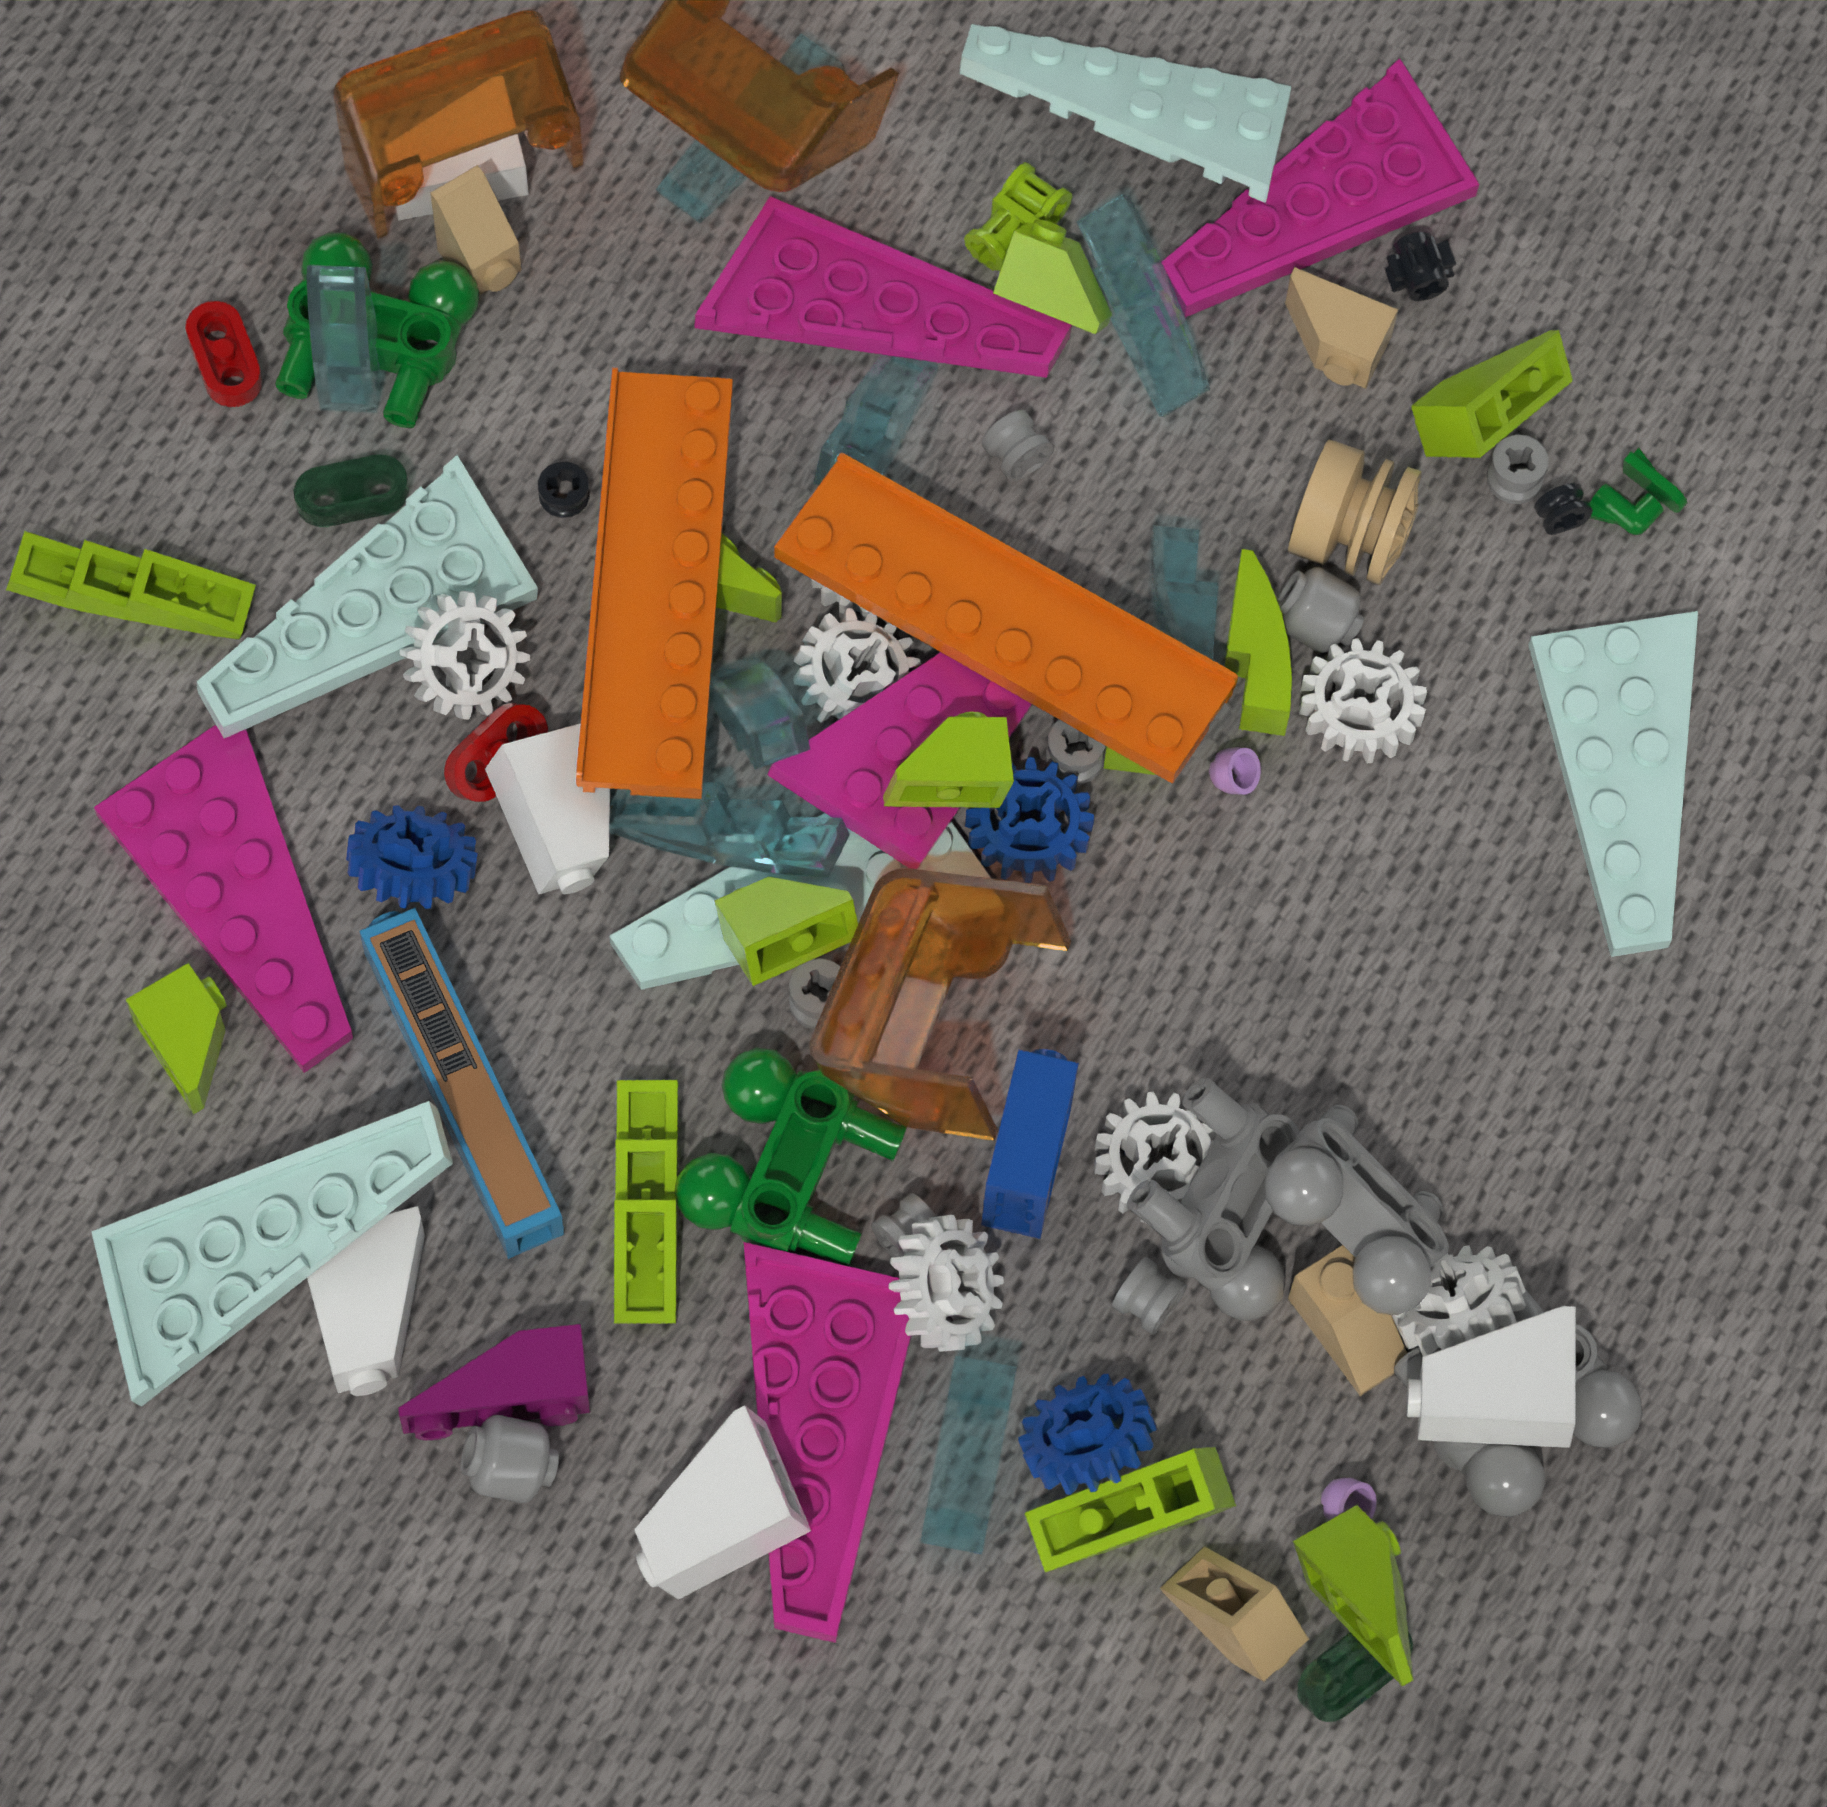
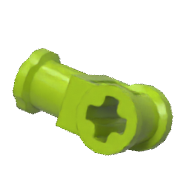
(1020, 201)

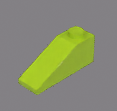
(1490, 400)
(1134, 1509)
(1357, 1578)

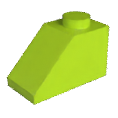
(1052, 277)
(956, 766)
(784, 924)
(183, 1029)

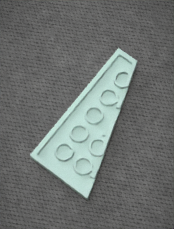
(1147, 103)
(366, 599)
(1621, 739)
(685, 933)
(224, 1254)

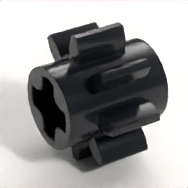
(1420, 266)

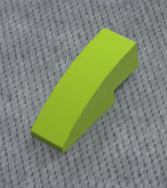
(1259, 650)

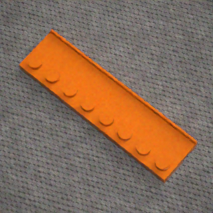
(655, 585)
(1007, 617)

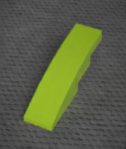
(131, 588)
(646, 1202)

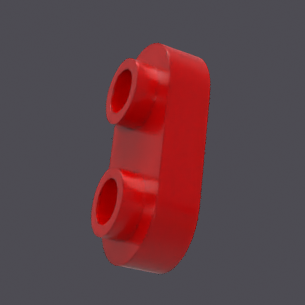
(224, 357)
(482, 746)

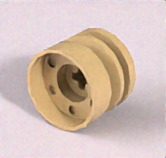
(1355, 512)

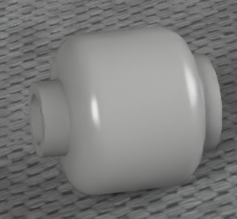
(1320, 609)
(509, 1459)

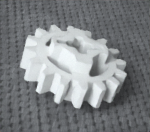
(464, 632)
(838, 650)
(1356, 722)
(1141, 1137)
(946, 1283)
(1464, 1301)

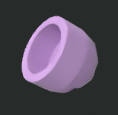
(1240, 762)
(1337, 1498)

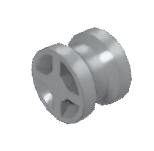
(1017, 445)
(1520, 483)
(1083, 760)
(806, 977)
(890, 1228)
(1149, 1295)

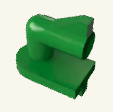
(1635, 519)

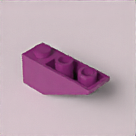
(520, 1378)

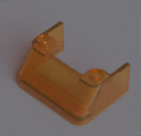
(451, 101)
(747, 102)
(895, 979)

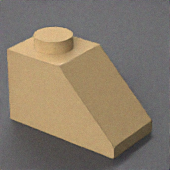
(475, 231)
(1339, 327)
(1353, 1334)
(1237, 1612)

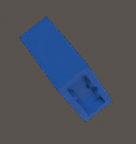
(1029, 1142)

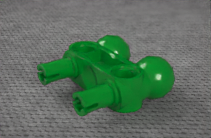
(438, 305)
(764, 1089)

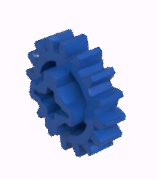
(1031, 844)
(411, 856)
(1087, 1434)

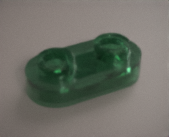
(351, 487)
(1341, 1679)

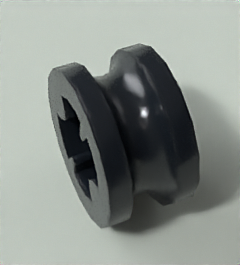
(576, 499)
(1563, 508)

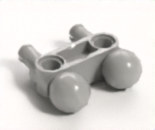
(1340, 1184)
(1225, 1206)
(1511, 1477)

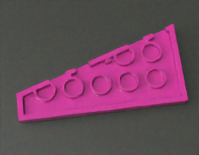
(1340, 187)
(844, 291)
(859, 753)
(220, 861)
(827, 1389)

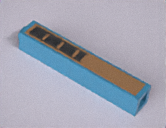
(461, 1082)

